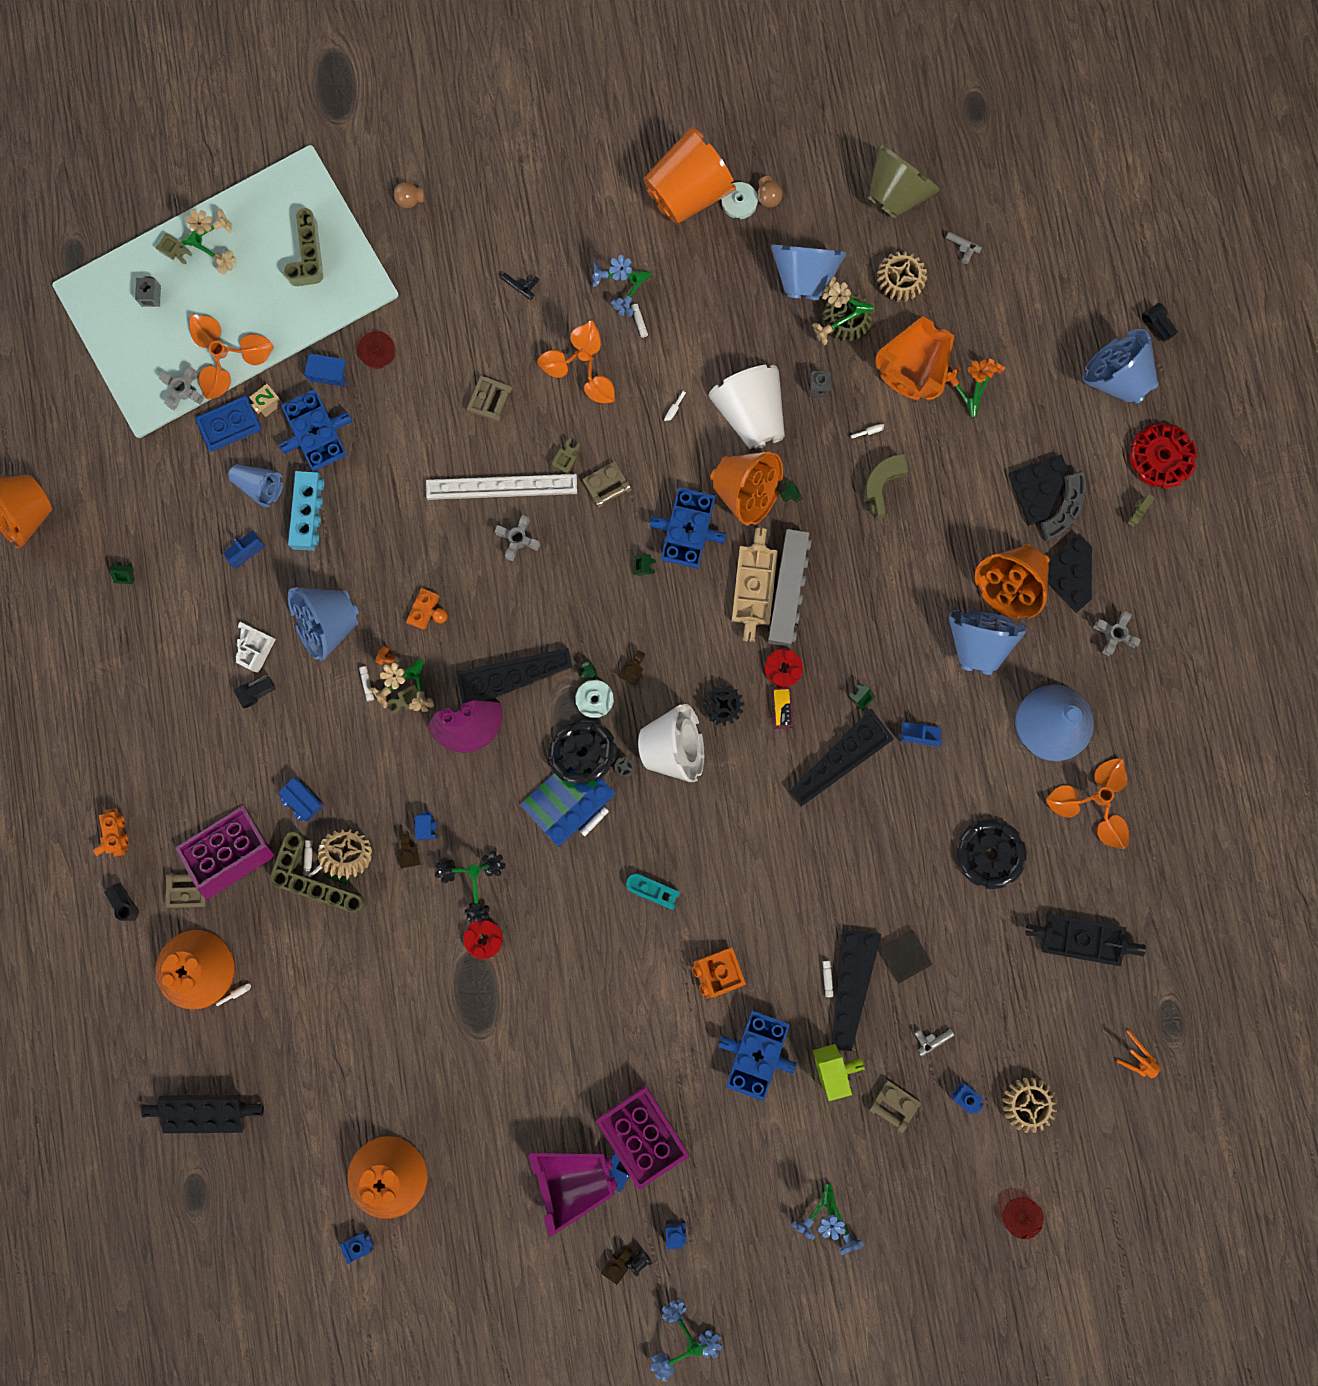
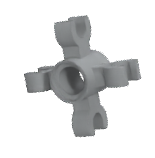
(173, 400)
(509, 534)
(1104, 627)

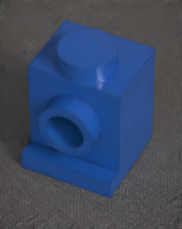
(425, 826)
(960, 1097)
(675, 1235)
(348, 1246)

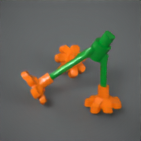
(981, 372)

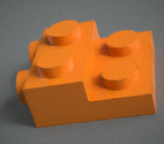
(718, 973)

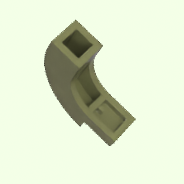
(887, 470)

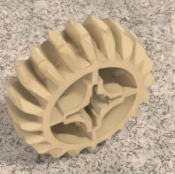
(889, 268)
(353, 861)
(1031, 1113)

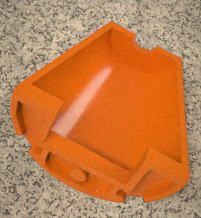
(917, 360)

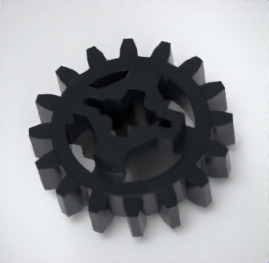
(717, 711)

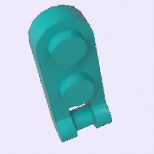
(652, 890)

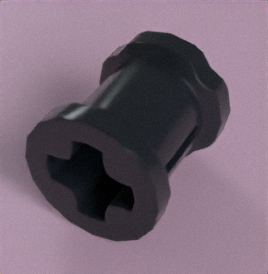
(639, 1262)

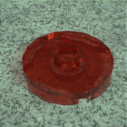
(379, 358)
(1033, 1218)

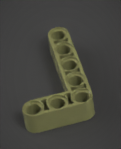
(309, 884)

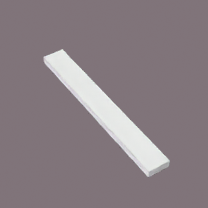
(501, 486)

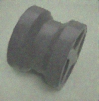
(622, 766)

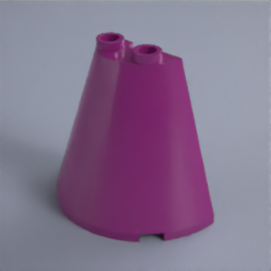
(468, 728)
(571, 1185)

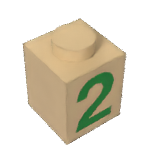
(265, 400)

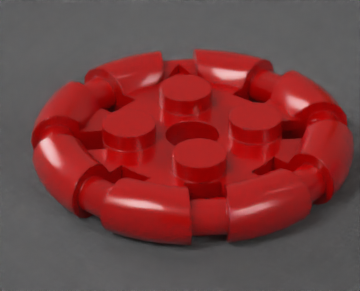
(1161, 466)

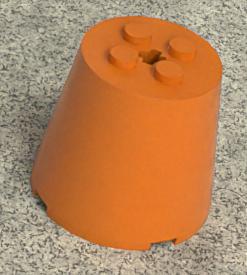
(688, 178)

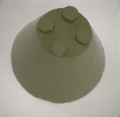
(897, 184)

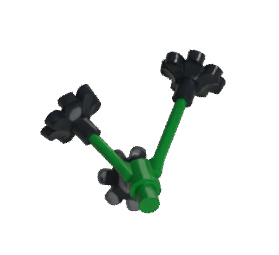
(491, 864)

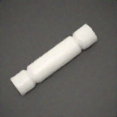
(639, 320)
(366, 683)
(594, 821)
(307, 857)
(827, 978)

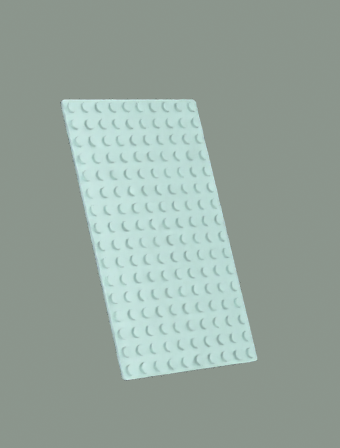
(255, 297)

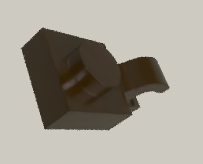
(631, 670)
(408, 855)
(616, 1267)

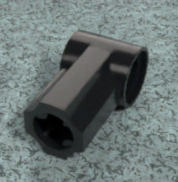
(1157, 319)
(250, 693)
(120, 901)

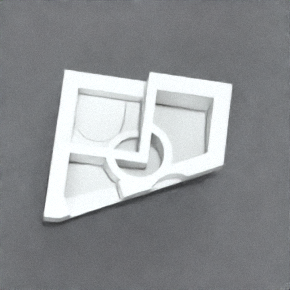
(253, 647)

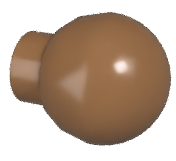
(769, 192)
(408, 195)

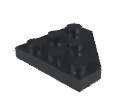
(1039, 487)
(1072, 573)

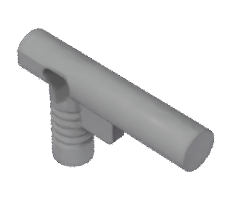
(965, 246)
(931, 1040)

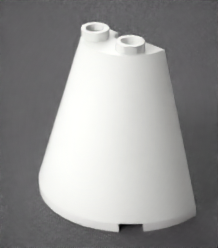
(752, 405)

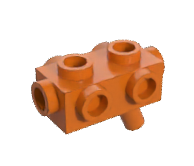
(113, 837)

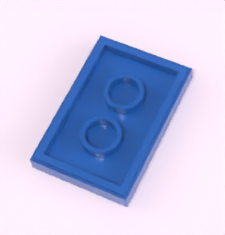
(228, 423)

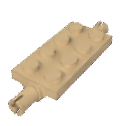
(754, 585)

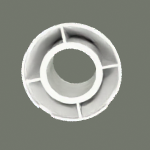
(673, 745)

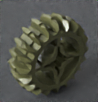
(847, 331)

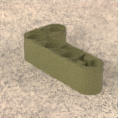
(306, 247)

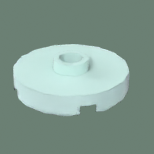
(743, 208)
(587, 691)

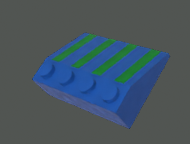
(565, 807)

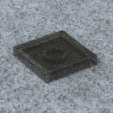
(905, 956)

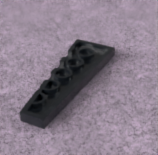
(504, 677)
(850, 751)
(855, 968)

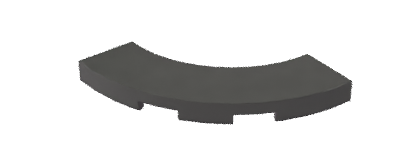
(1069, 508)

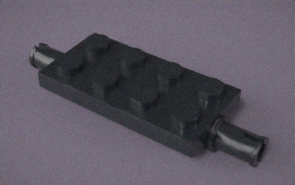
(1084, 939)
(202, 1113)

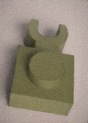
(172, 247)
(565, 459)
(1141, 507)
(405, 699)

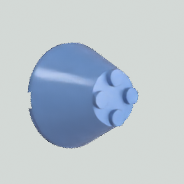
(806, 269)
(1124, 367)
(322, 618)
(984, 639)

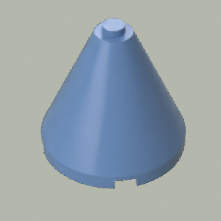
(1054, 722)

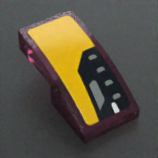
(782, 708)

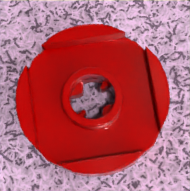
(793, 672)
(493, 944)

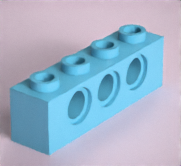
(303, 482)

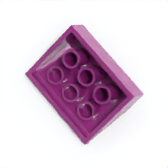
(224, 852)
(642, 1137)

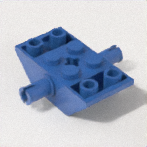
(309, 416)
(693, 511)
(754, 1075)

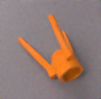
(1148, 1065)

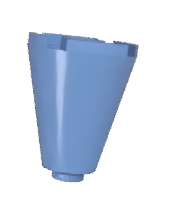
(257, 483)

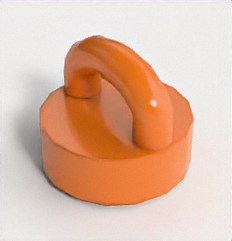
(384, 656)

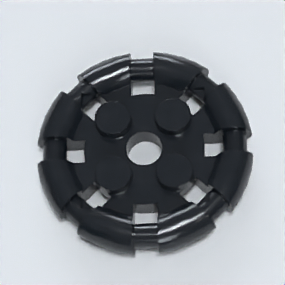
(574, 745)
(1003, 854)

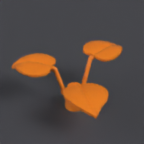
(204, 332)
(588, 342)
(1113, 778)

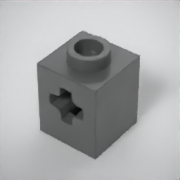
(148, 292)
(820, 384)

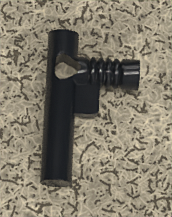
(521, 285)

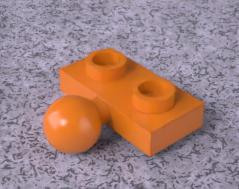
(424, 609)

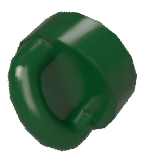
(589, 669)

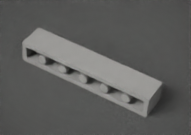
(788, 588)

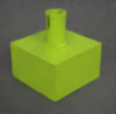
(834, 1071)

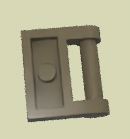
(483, 397)
(604, 479)
(182, 896)
(899, 1101)

